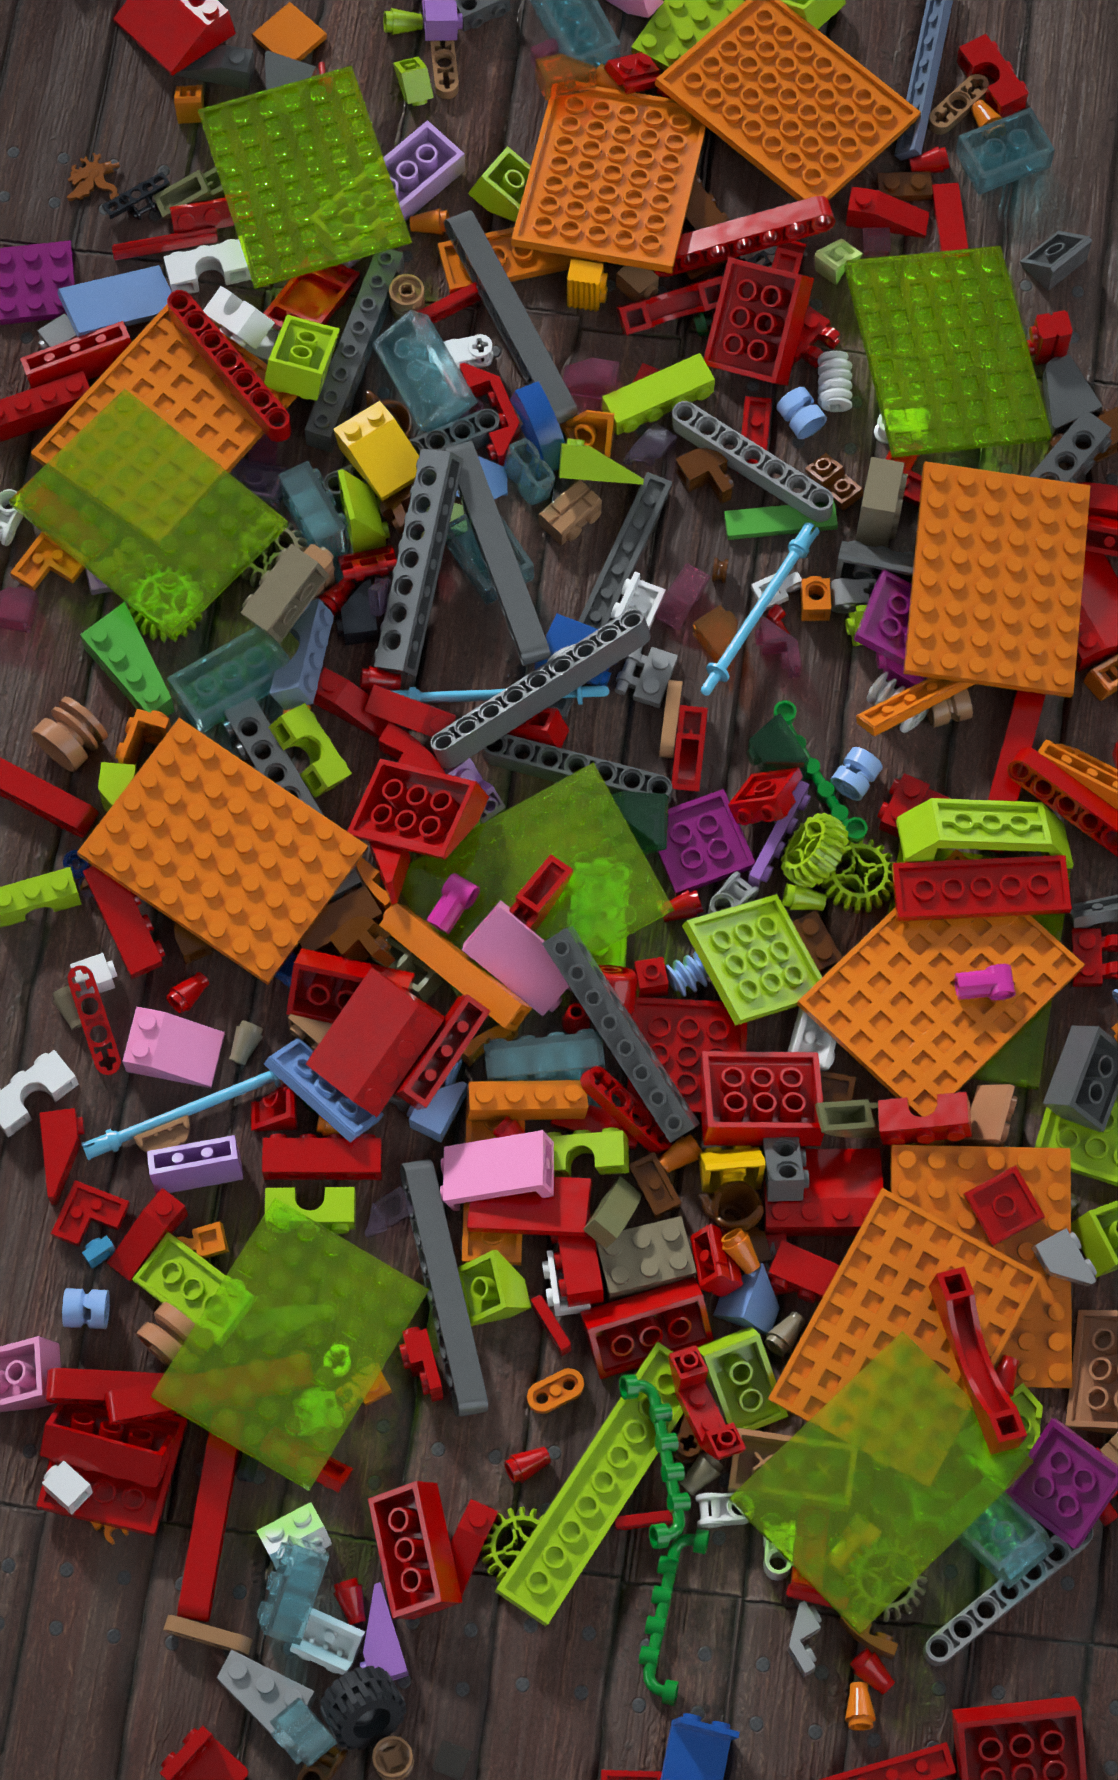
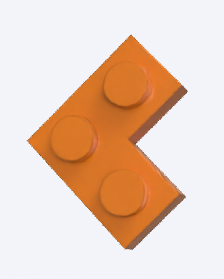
(43, 557)

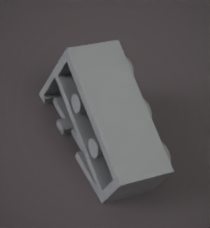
(261, 1689)

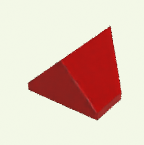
(275, 1111)

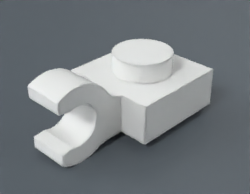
(791, 584)

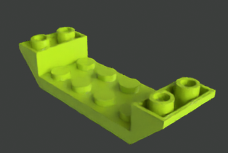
(981, 827)

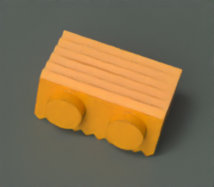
(586, 285)

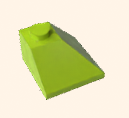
(492, 1289)

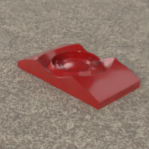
(313, 295)

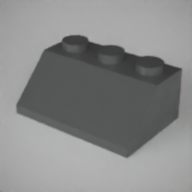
(867, 562)
(1085, 1078)

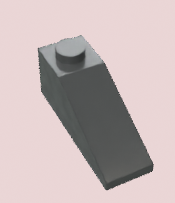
(223, 66)

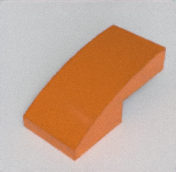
(371, 878)
(476, 1046)

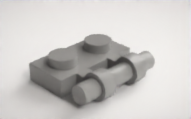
(654, 678)

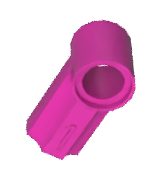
(456, 897)
(992, 982)

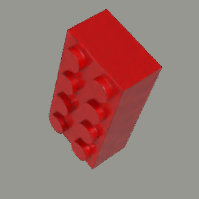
(326, 982)
(414, 1550)

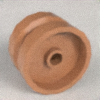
(167, 1342)

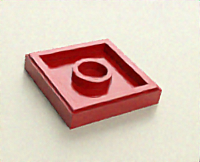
(1004, 1205)

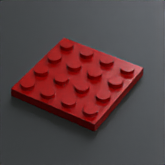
(678, 1035)
(122, 1501)

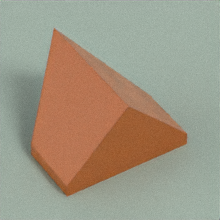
(594, 428)

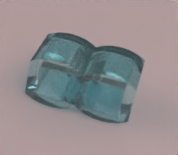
(529, 471)
(302, 1732)

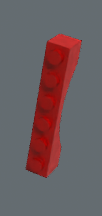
(992, 1405)

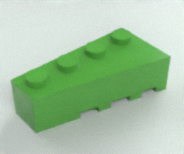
(125, 659)

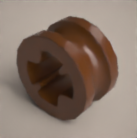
(720, 570)

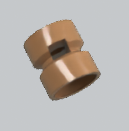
(406, 294)
(956, 707)
(393, 1758)

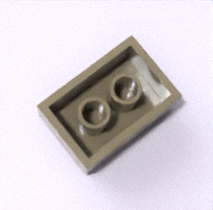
(881, 502)
(284, 593)
(646, 1259)

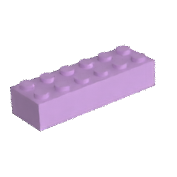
(421, 169)

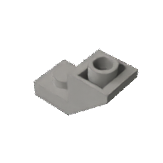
(805, 1626)

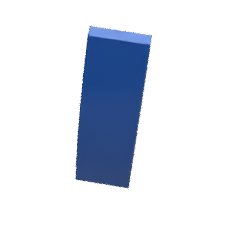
(539, 422)

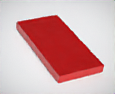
(531, 1214)

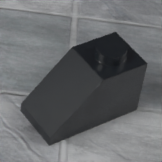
(357, 622)

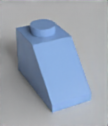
(440, 1112)

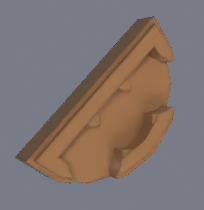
(164, 1136)

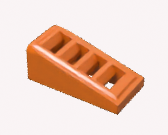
(1100, 682)

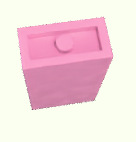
(517, 959)
(498, 1168)

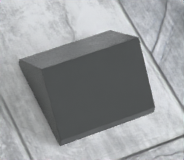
(1057, 257)

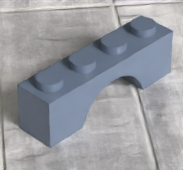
(299, 678)

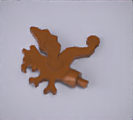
(92, 172)

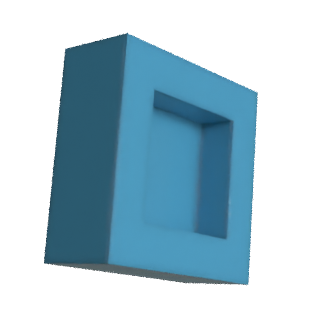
(98, 1251)

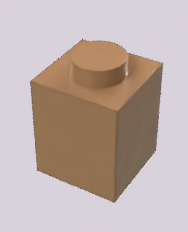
(637, 282)

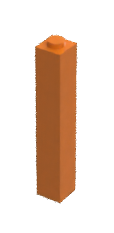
(454, 965)

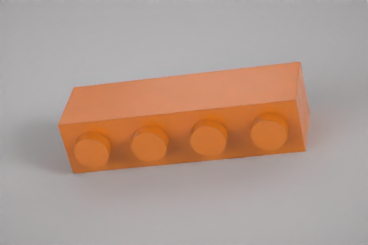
(526, 1100)

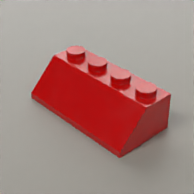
(628, 1328)
(124, 1451)

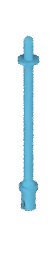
(798, 549)
(485, 695)
(114, 1139)

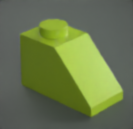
(414, 81)

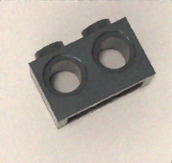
(481, 11)
(784, 1169)

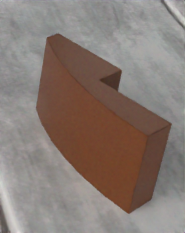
(832, 476)
(880, 1642)

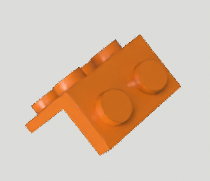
(142, 727)

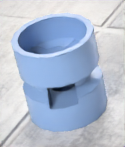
(803, 415)
(855, 776)
(76, 1304)

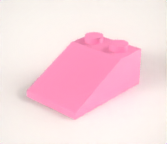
(172, 1048)
(25, 1373)

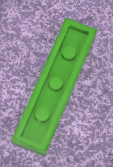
(772, 521)

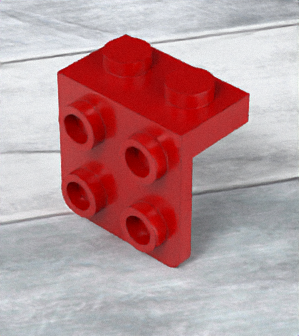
(202, 1760)

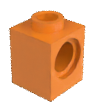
(815, 609)

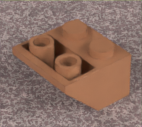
(989, 1111)

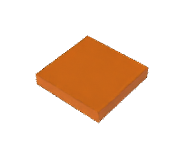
(290, 33)

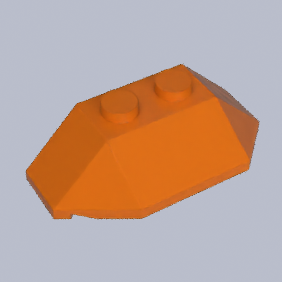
(1086, 769)

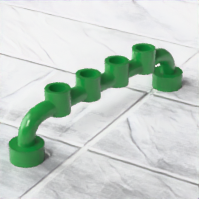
(825, 790)
(670, 1472)
(656, 1625)

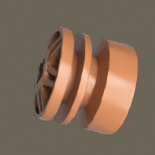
(73, 729)

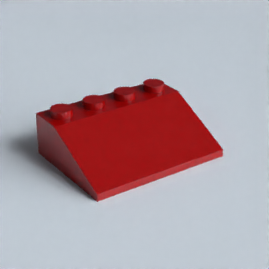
(176, 30)
(758, 321)
(1097, 613)
(417, 809)
(375, 1041)
(760, 1097)
(838, 1195)
(1021, 1741)

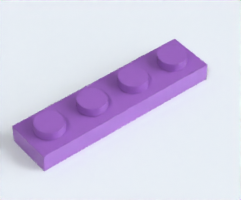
(774, 845)

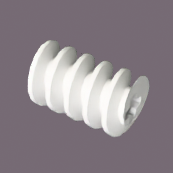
(834, 381)
(884, 690)

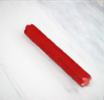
(164, 243)

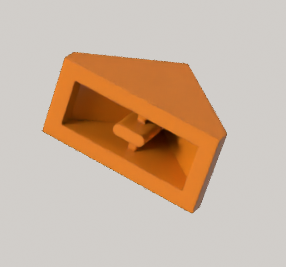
(187, 102)

